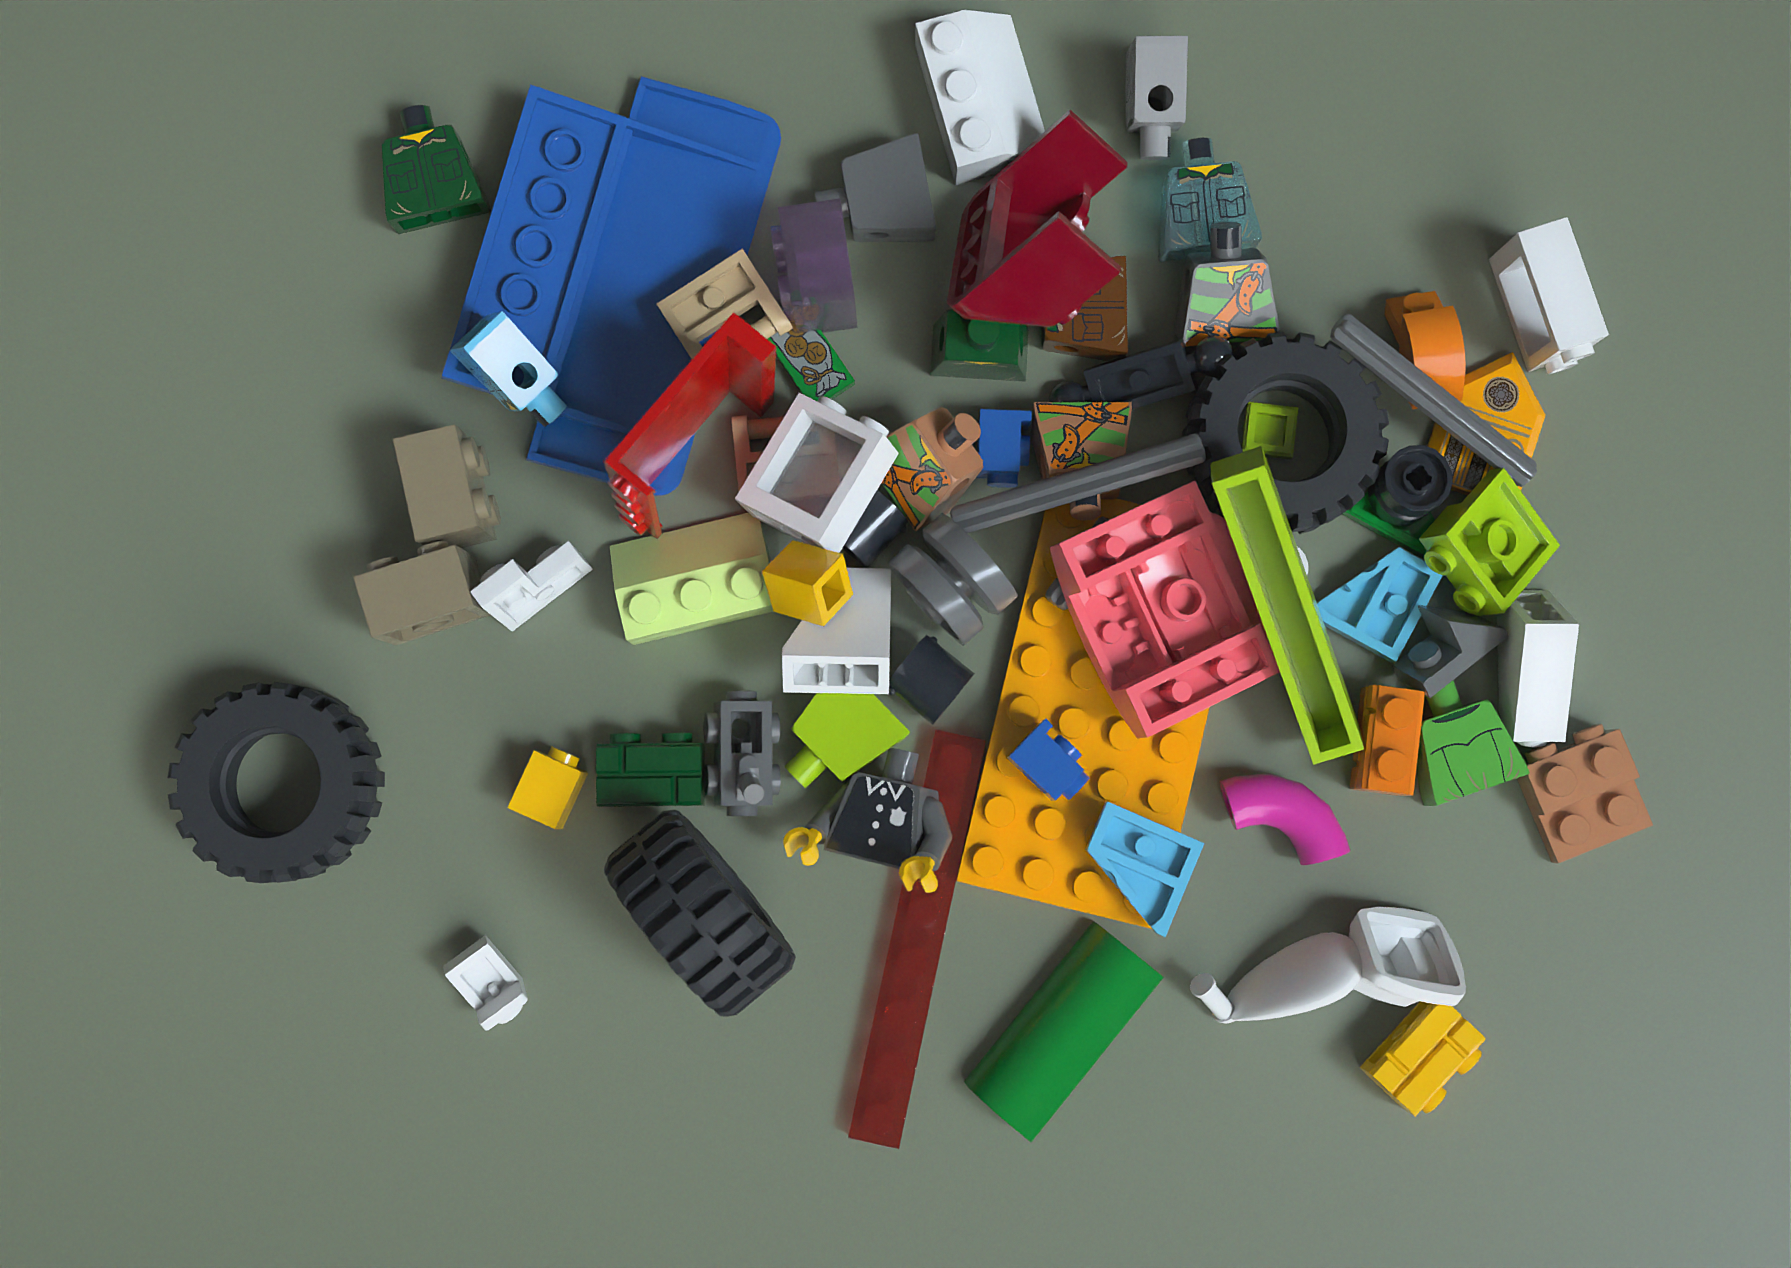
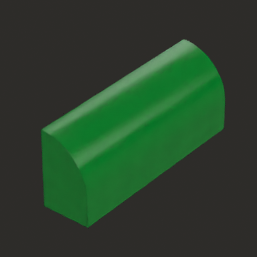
(1062, 1031)

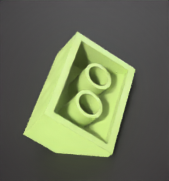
(691, 578)

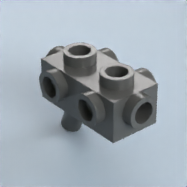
(742, 767)

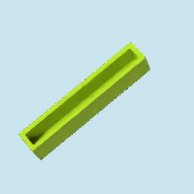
(1286, 604)

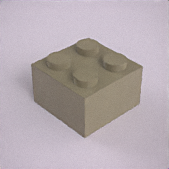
(446, 487)
(420, 593)

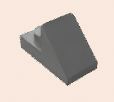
(1453, 646)

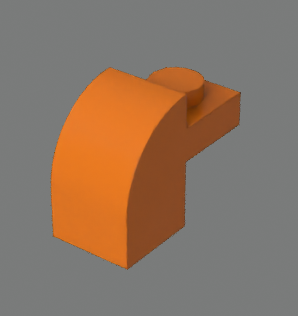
(1429, 338)

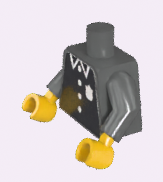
(881, 823)

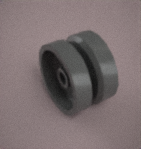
(946, 585)

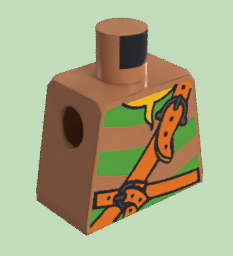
(1077, 436)
(933, 464)

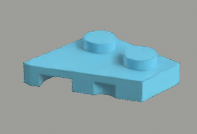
(1381, 603)
(1144, 862)

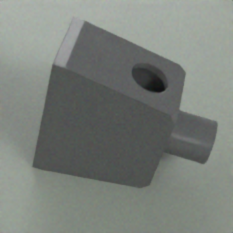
(886, 193)

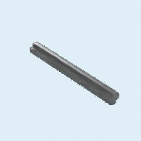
(1432, 399)
(1079, 483)

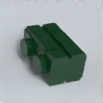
(650, 772)

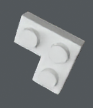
(517, 595)

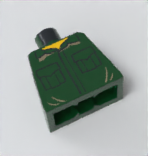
(428, 175)
(978, 349)

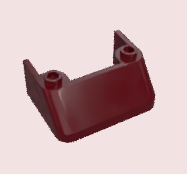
(1023, 234)

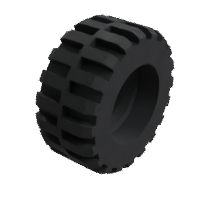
(1328, 385)
(211, 768)
(698, 913)

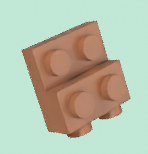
(1584, 793)

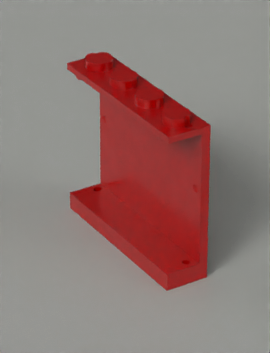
(731, 362)

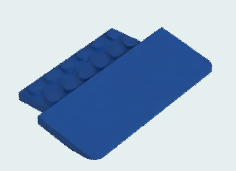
(599, 229)

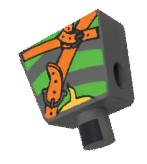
(1226, 291)

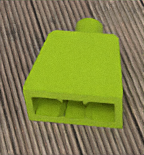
(843, 735)

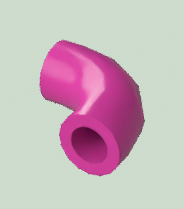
(1291, 809)

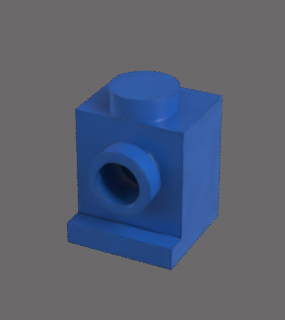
(1003, 446)
(1049, 763)

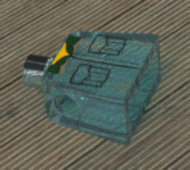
(1202, 196)

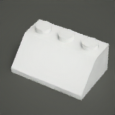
(978, 90)

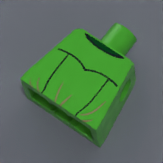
(1463, 749)

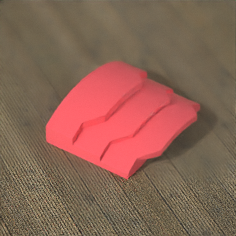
(1164, 610)

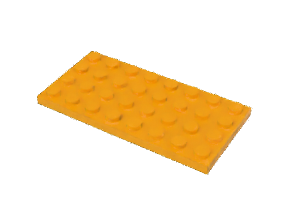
(1015, 832)

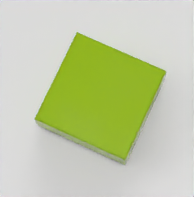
(1271, 428)

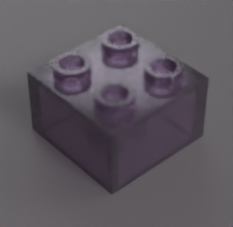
(815, 255)

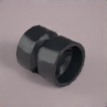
(1410, 485)

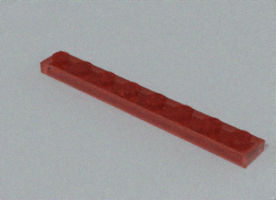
(915, 955)

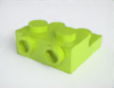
(1489, 545)

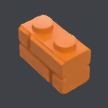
(1391, 737)

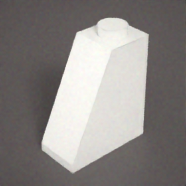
(852, 647)
(1536, 668)

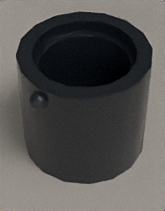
(875, 530)
(929, 679)

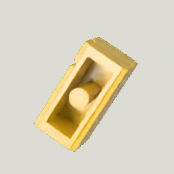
(1423, 1056)

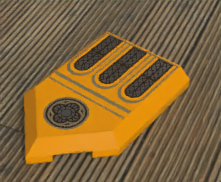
(1504, 401)

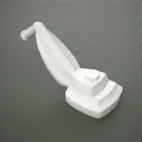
(1388, 956)

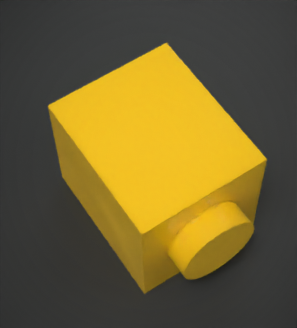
(807, 582)
(549, 787)

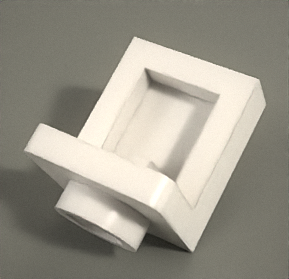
(487, 983)

